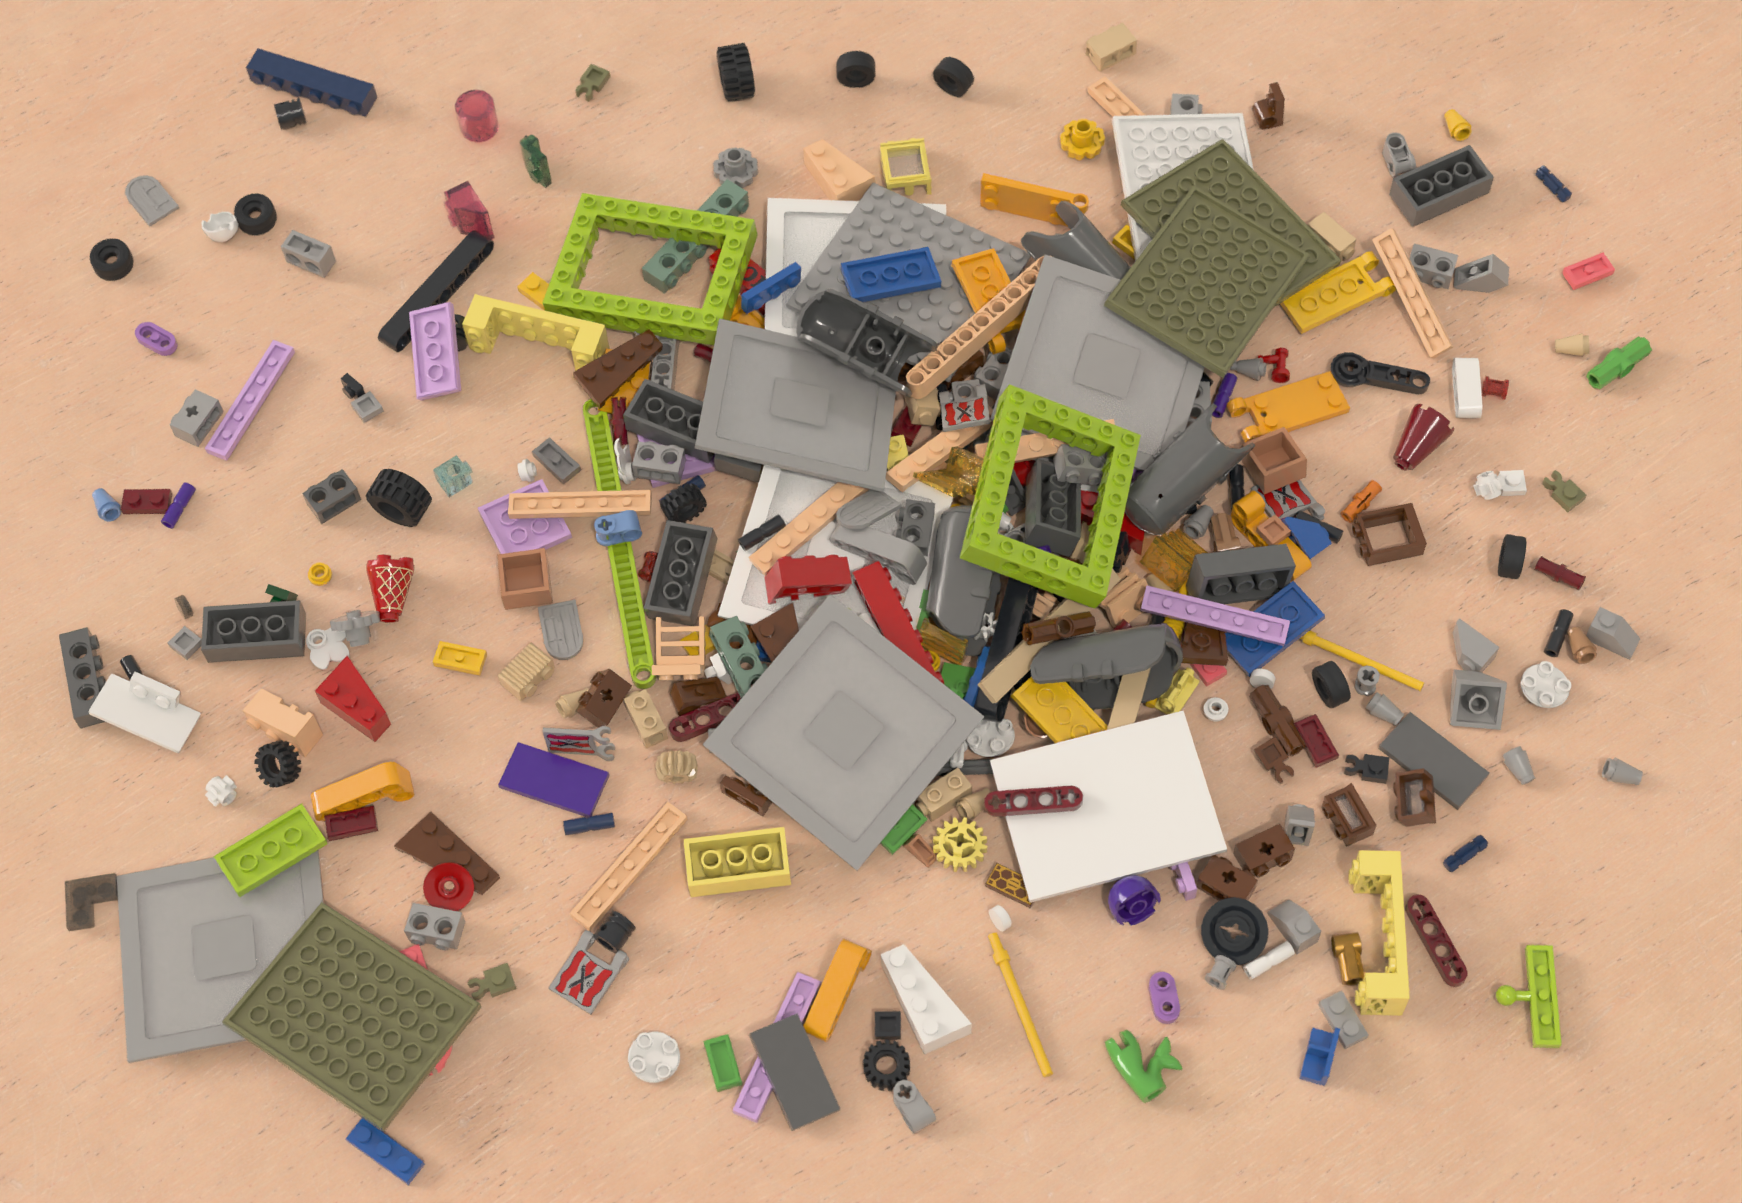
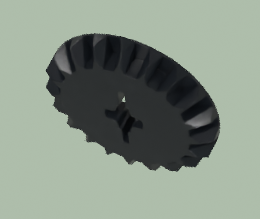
(1227, 914)

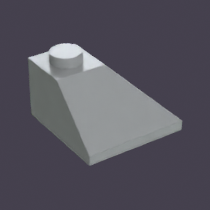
(1476, 700)

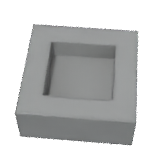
(367, 406)
(185, 643)

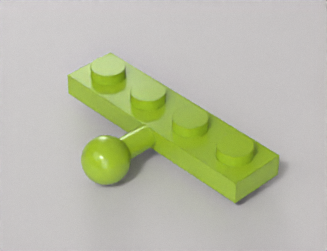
(1540, 994)

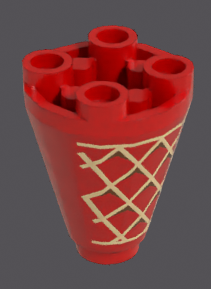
(390, 585)

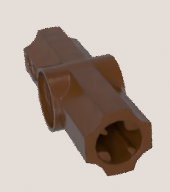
(1048, 629)
(1277, 720)

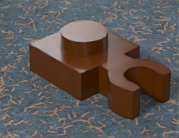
(1272, 756)

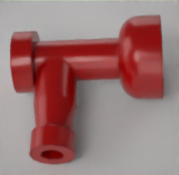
(1280, 373)

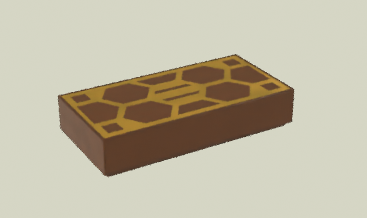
(1008, 884)

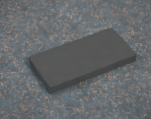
(1419, 746)
(794, 1072)

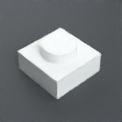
(1514, 483)

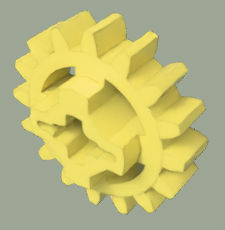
(951, 841)

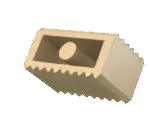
(526, 672)

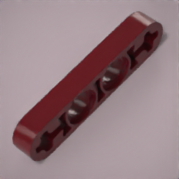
(710, 710)
(1033, 796)
(1439, 939)

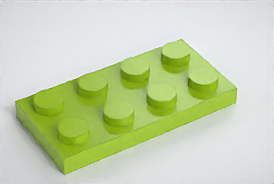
(270, 850)

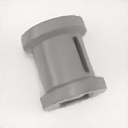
(1365, 680)
(1220, 972)

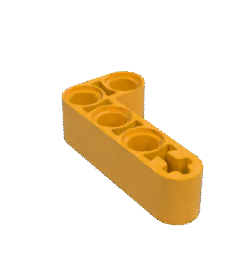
(1249, 514)
(362, 789)
(836, 988)

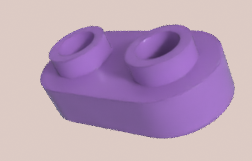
(157, 340)
(1164, 996)

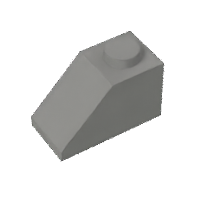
(1482, 275)
(1613, 633)
(1472, 648)
(1299, 824)
(1295, 925)

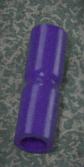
(1224, 392)
(179, 503)

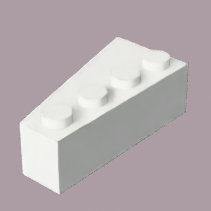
(925, 1004)

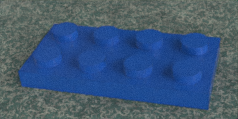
(891, 275)
(1287, 604)

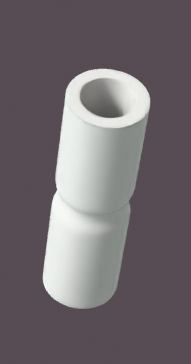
(1266, 961)

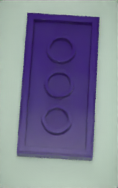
(554, 780)

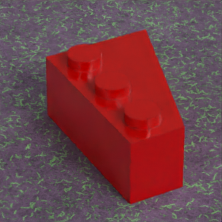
(1135, 534)
(807, 576)
(353, 701)

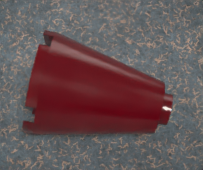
(1421, 436)

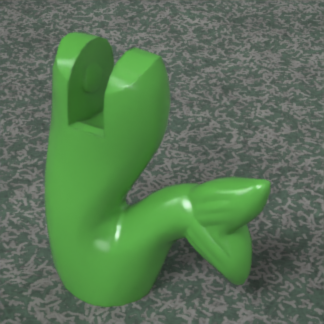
(1129, 1064)

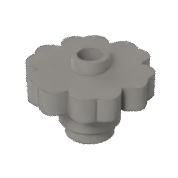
(736, 166)
(356, 626)

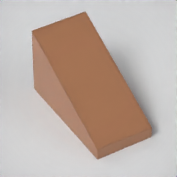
(921, 850)

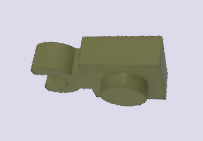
(591, 80)
(1566, 494)
(496, 980)

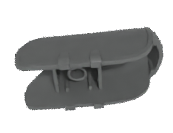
(1080, 245)
(862, 336)
(1181, 476)
(958, 588)
(1097, 662)

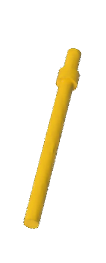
(1311, 639)
(1002, 959)

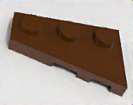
(776, 631)

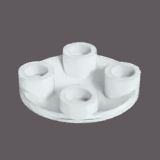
(1545, 685)
(991, 738)
(654, 1057)

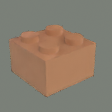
(1275, 460)
(524, 578)

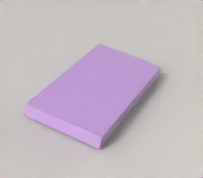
(435, 351)

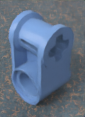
(618, 527)

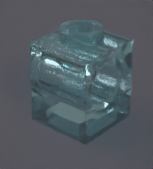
(450, 483)

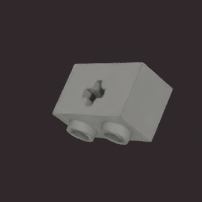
(196, 417)

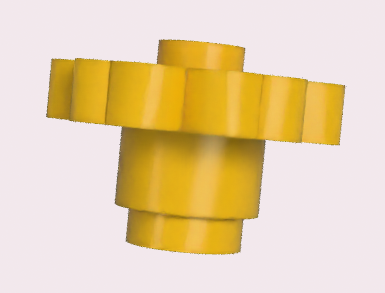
(1082, 139)

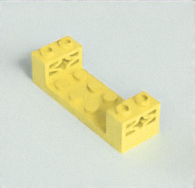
(491, 316)
(1382, 874)

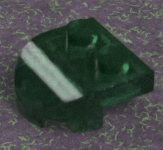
(535, 160)

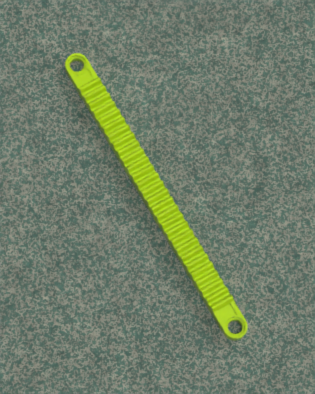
(620, 554)

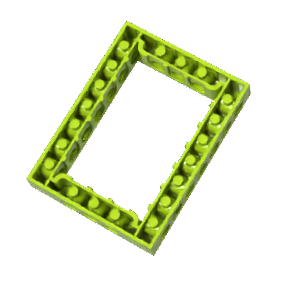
(730, 233)
(1023, 562)

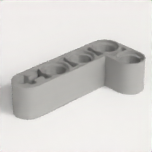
(665, 363)
(879, 546)

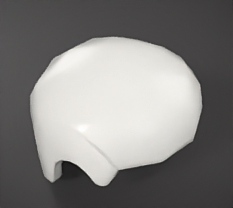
(220, 226)

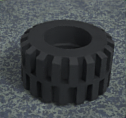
(735, 72)
(399, 497)

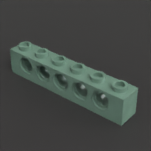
(669, 255)
(730, 631)

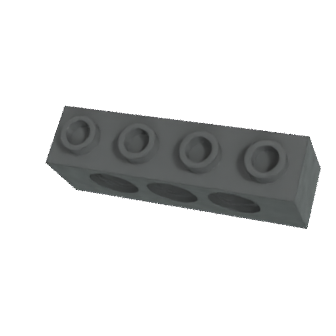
(73, 646)

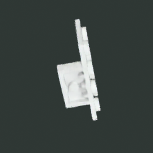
(146, 710)

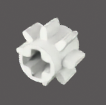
(1489, 485)
(987, 632)
(221, 791)

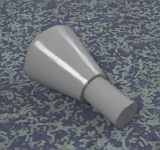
(1251, 367)

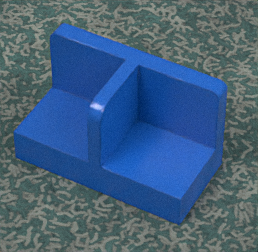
(1319, 1056)

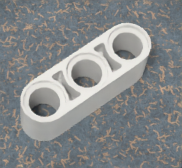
(1467, 388)

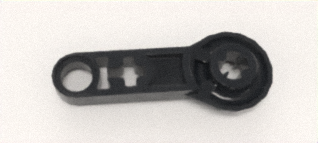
(1376, 374)

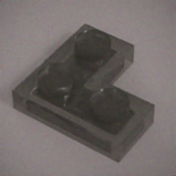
(83, 894)

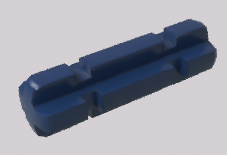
(1553, 183)
(1465, 853)

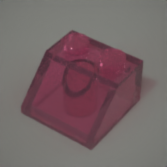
(467, 211)

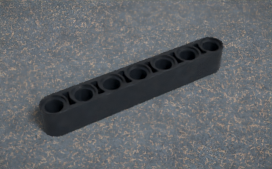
(437, 287)
(1014, 613)

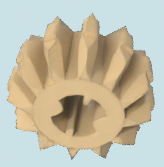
(676, 767)

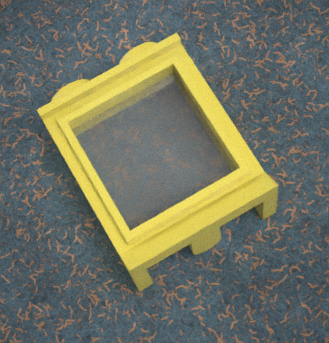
(905, 165)

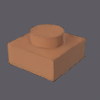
(1273, 531)

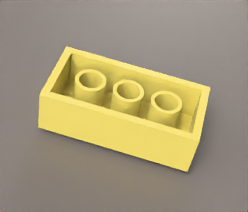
(737, 862)

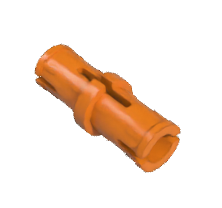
(1361, 501)

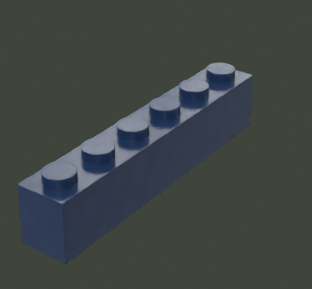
(311, 82)

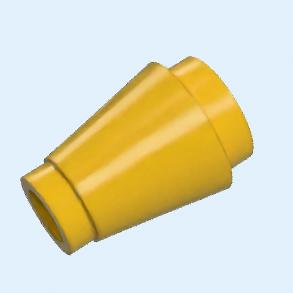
(1458, 126)

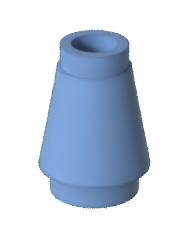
(106, 505)

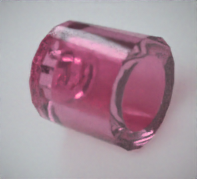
(476, 115)

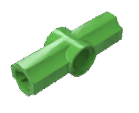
(1619, 362)

